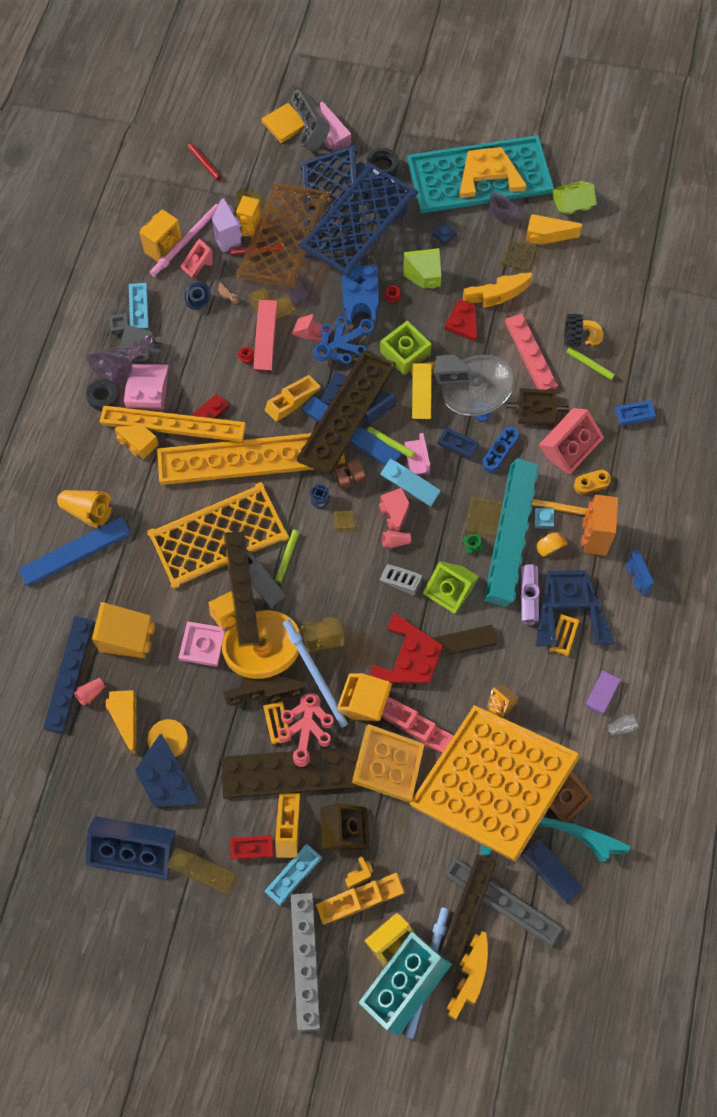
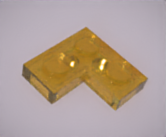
(284, 304)

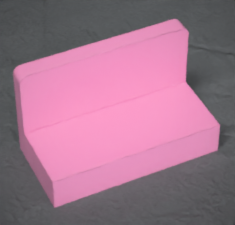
(420, 462)

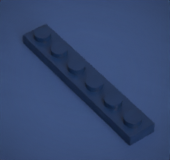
(69, 675)

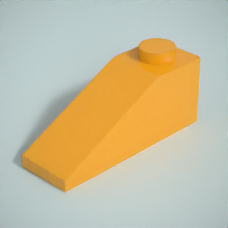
(549, 230)
(123, 710)
(287, 825)

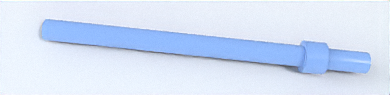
(296, 639)
(439, 930)

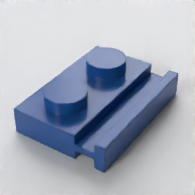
(636, 566)

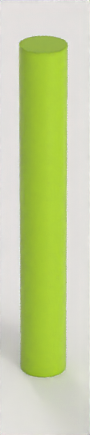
(590, 363)
(394, 444)
(286, 557)

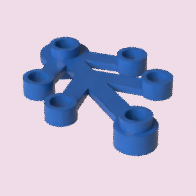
(341, 341)

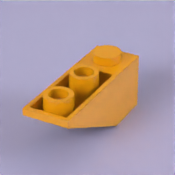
(502, 700)

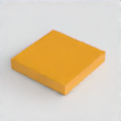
(283, 123)

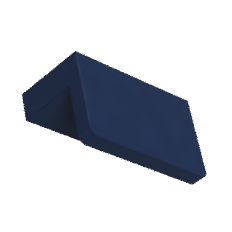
(381, 406)

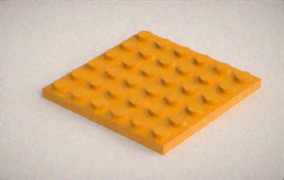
(495, 782)

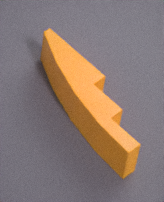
(360, 898)

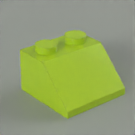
(574, 197)

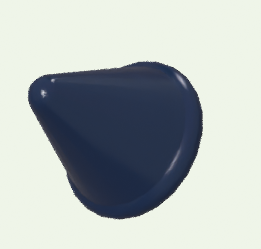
(197, 295)

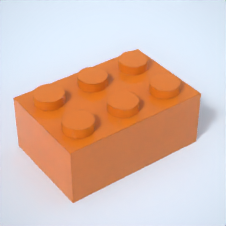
(599, 525)

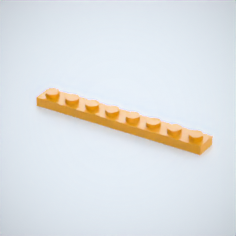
(174, 423)

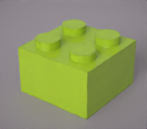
(405, 347)

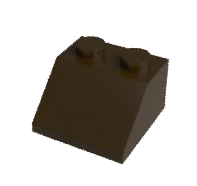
(344, 827)

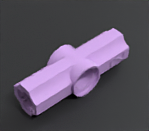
(529, 605)

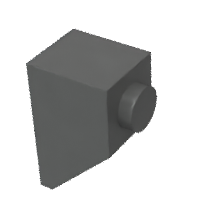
(451, 370)

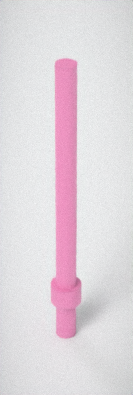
(164, 261)

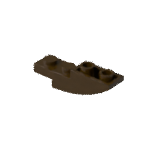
(273, 687)

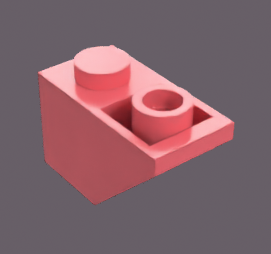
(395, 507)

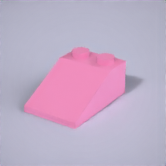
(147, 387)

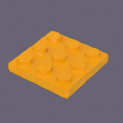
(388, 763)

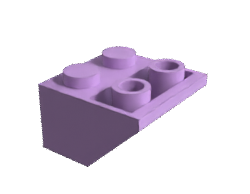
(226, 227)

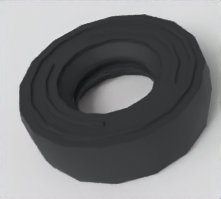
(98, 385)

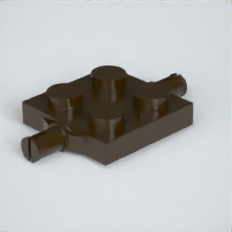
(537, 406)

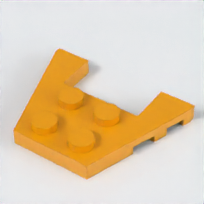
(489, 165)

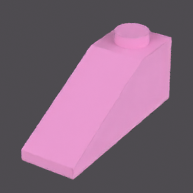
(338, 136)

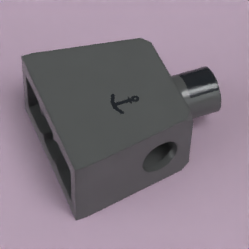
(132, 336)

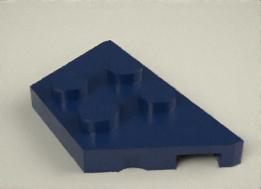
(163, 777)

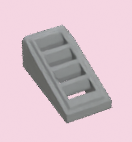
(417, 578)

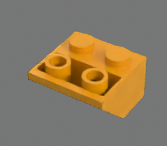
(364, 697)

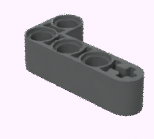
(315, 123)

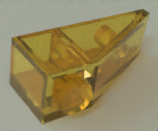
(200, 870)

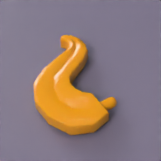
(595, 332)

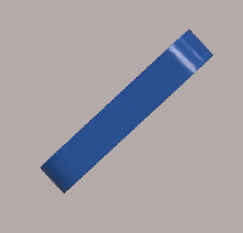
(500, 457)

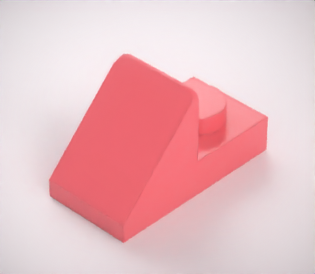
(198, 256)
(308, 329)

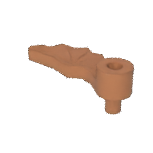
(225, 293)

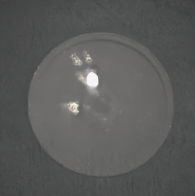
(488, 391)

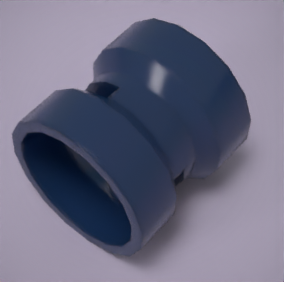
(317, 499)

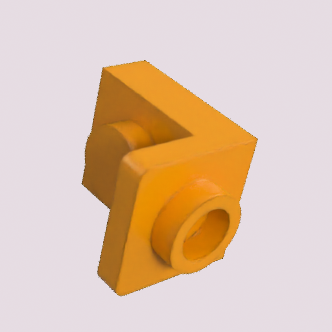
(357, 878)

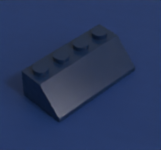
(129, 847)

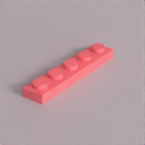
(530, 353)

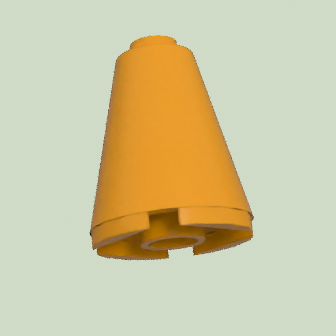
(87, 506)

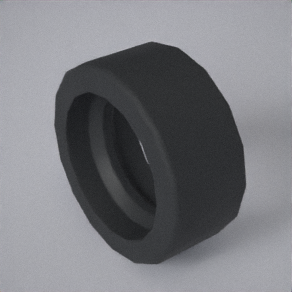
(385, 154)

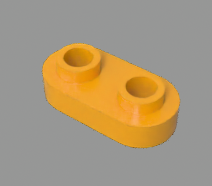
(593, 482)

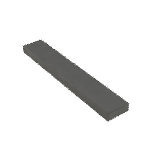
(508, 905)

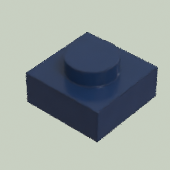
(444, 233)

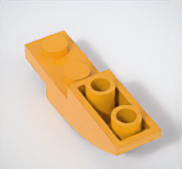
(504, 290)
(474, 967)

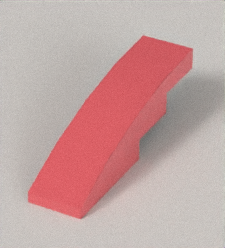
(265, 335)
(416, 725)

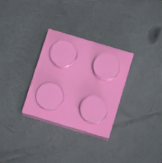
(202, 644)

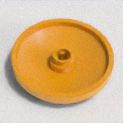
(268, 658)

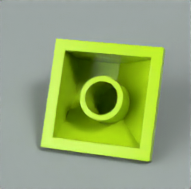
(423, 268)
(450, 585)

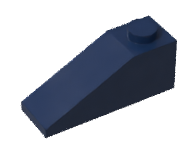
(551, 870)

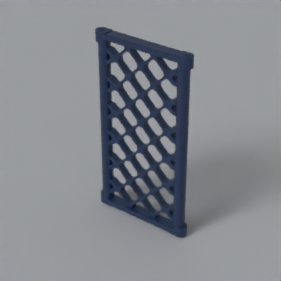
(350, 174)
(355, 189)

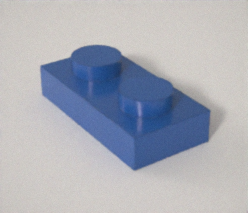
(635, 412)

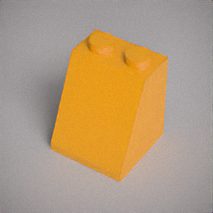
(123, 631)

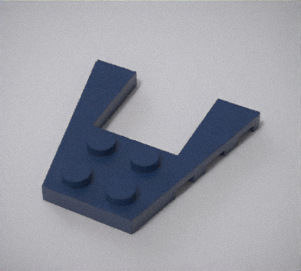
(570, 591)

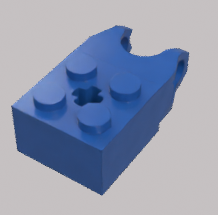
(361, 292)

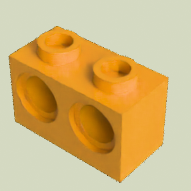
(248, 215)

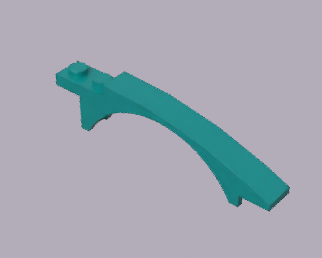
(598, 843)

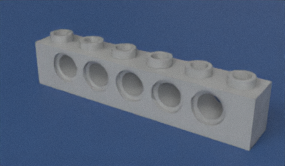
(305, 962)

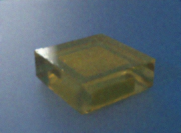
(343, 520)

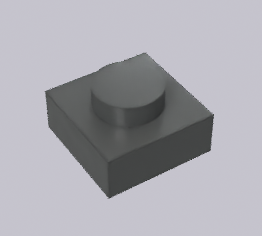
(117, 323)

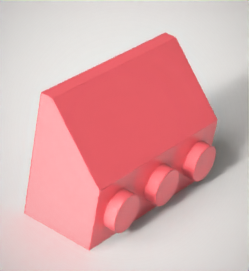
(572, 440)

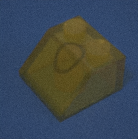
(322, 634)

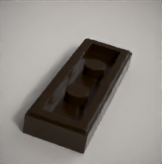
(467, 640)

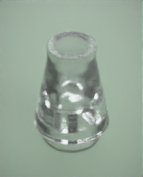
(623, 725)

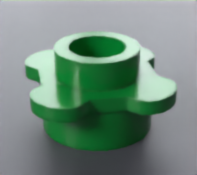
(473, 538)

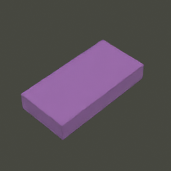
(602, 692)

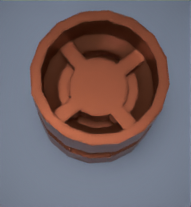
(355, 472)

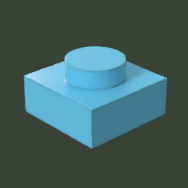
(543, 518)

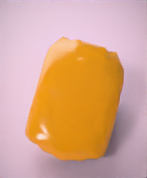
(550, 544)

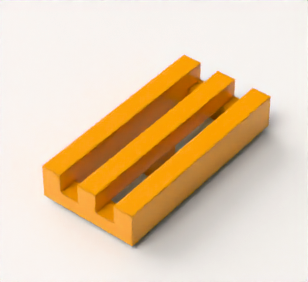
(559, 650)
(273, 706)

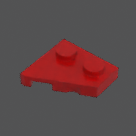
(462, 320)

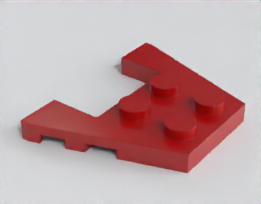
(416, 658)

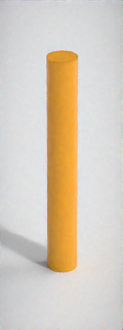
(559, 507)

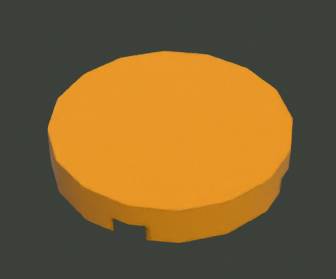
(173, 733)

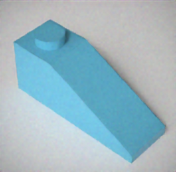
(410, 482)

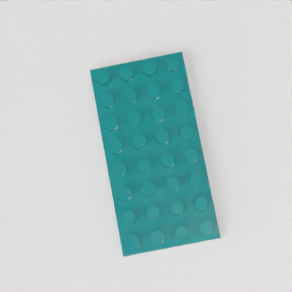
(440, 174)

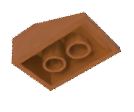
(570, 799)

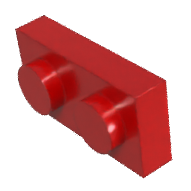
(212, 408)
(251, 847)

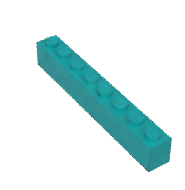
(511, 533)

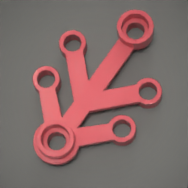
(306, 725)

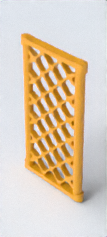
(175, 583)

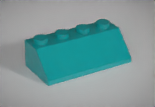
(405, 984)

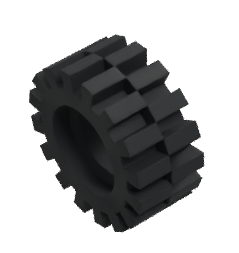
(573, 330)

